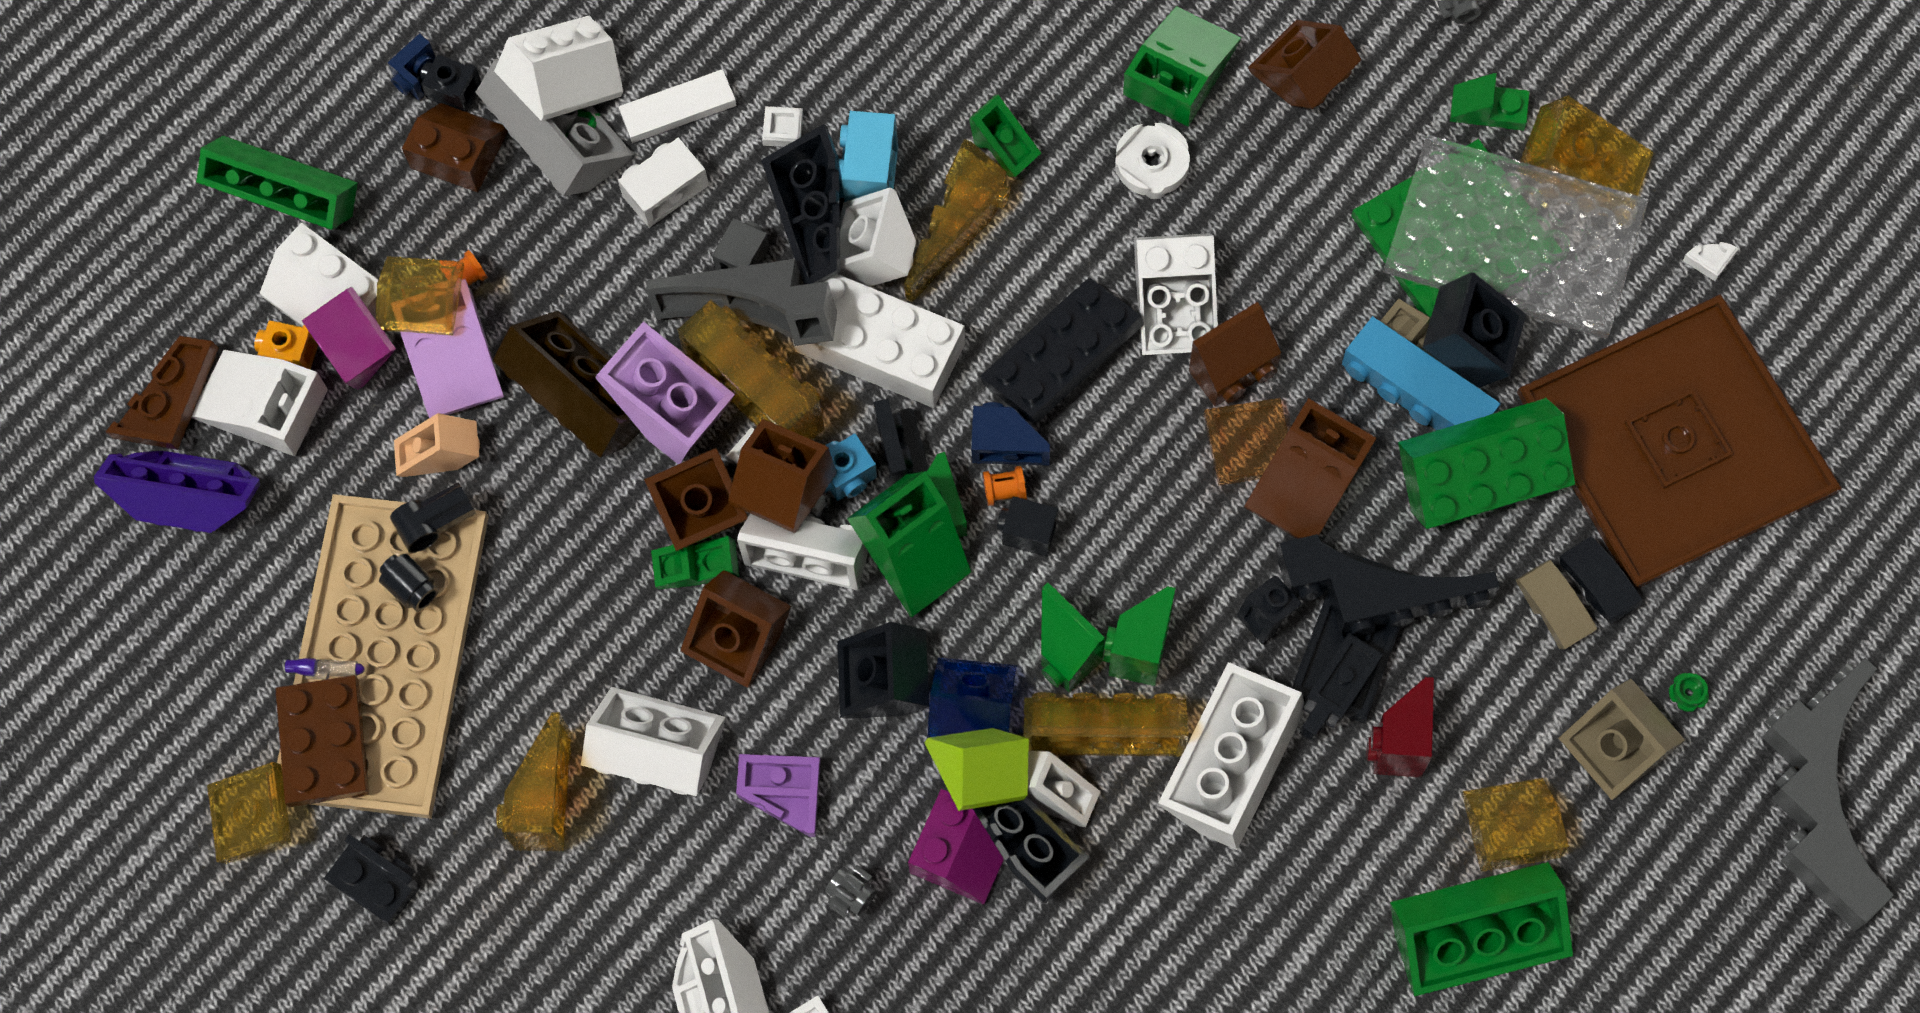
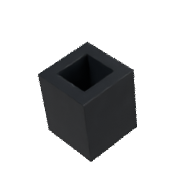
(1028, 526)

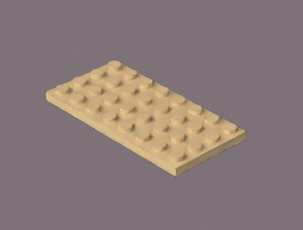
(406, 654)

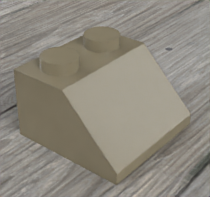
(1621, 738)

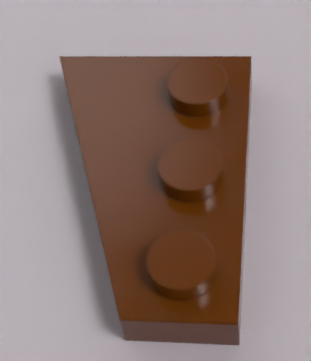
(167, 403)

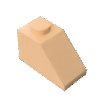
(437, 446)

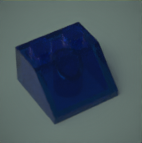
(970, 697)

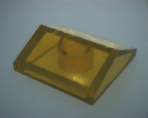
(418, 295)

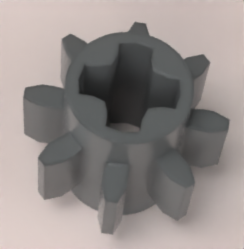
(1461, 10)
(850, 891)

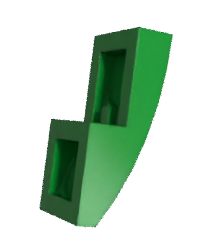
(694, 564)

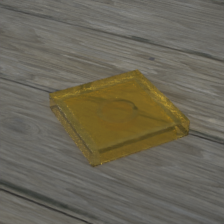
(248, 813)

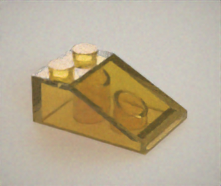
(1586, 146)
(538, 793)

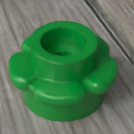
(1696, 685)

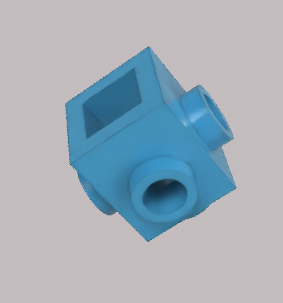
(853, 468)

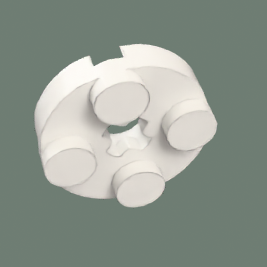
(1147, 179)

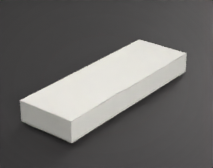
(677, 106)

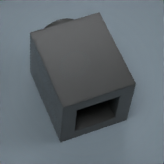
(741, 246)

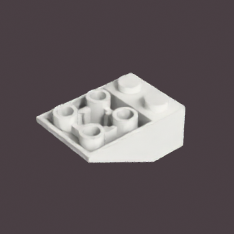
(1175, 291)
(261, 399)

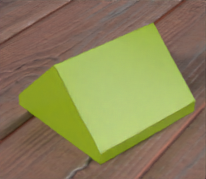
(982, 766)

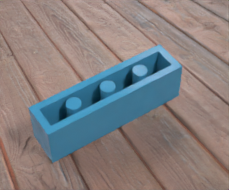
(1414, 378)

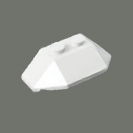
(716, 973)

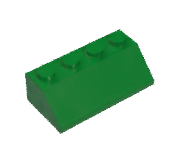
(1482, 928)

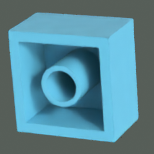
(867, 154)

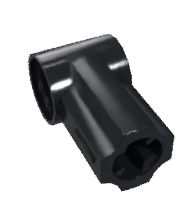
(422, 522)

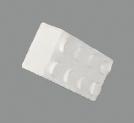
(889, 342)

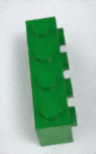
(276, 182)

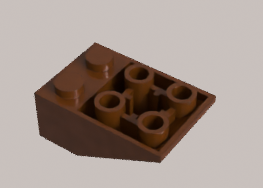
(1310, 471)

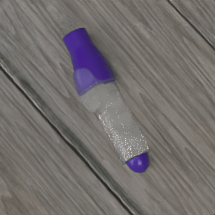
(322, 669)

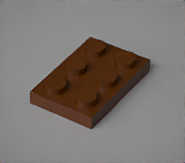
(322, 741)

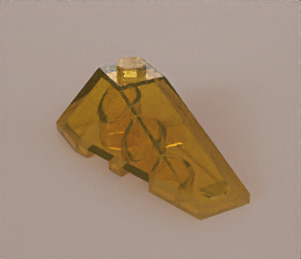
(970, 201)

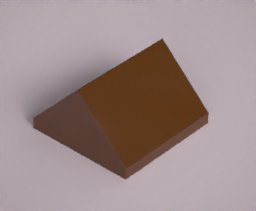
(694, 499)

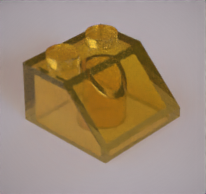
(1515, 824)

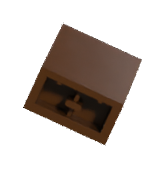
(780, 475)

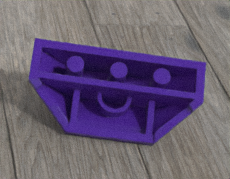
(177, 488)

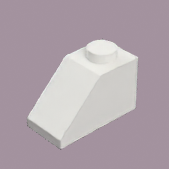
(1059, 789)

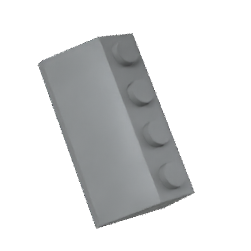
(570, 162)

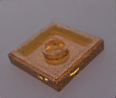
(1244, 438)

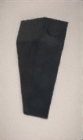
(807, 198)
(1032, 846)

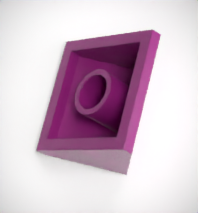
(350, 337)

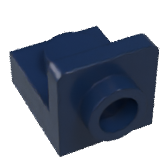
(408, 64)

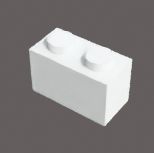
(663, 182)

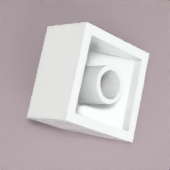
(875, 239)

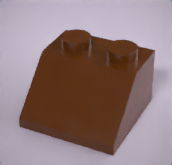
(1306, 62)
(453, 145)
(1235, 356)
(734, 627)

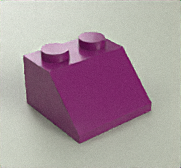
(956, 851)

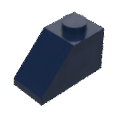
(1006, 438)

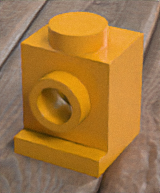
(298, 348)

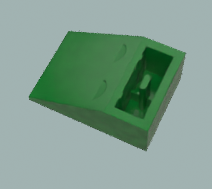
(1179, 65)
(912, 541)

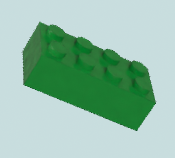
(1487, 463)

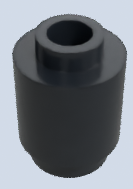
(408, 582)

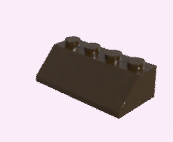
(559, 372)

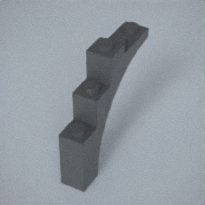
(1824, 849)

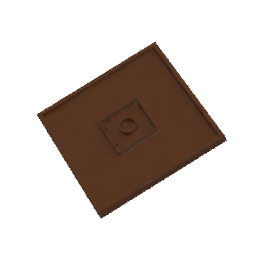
(1682, 442)

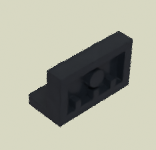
(899, 440)
(373, 880)

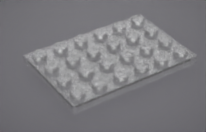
(1527, 231)

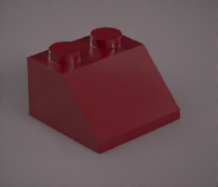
(1404, 735)

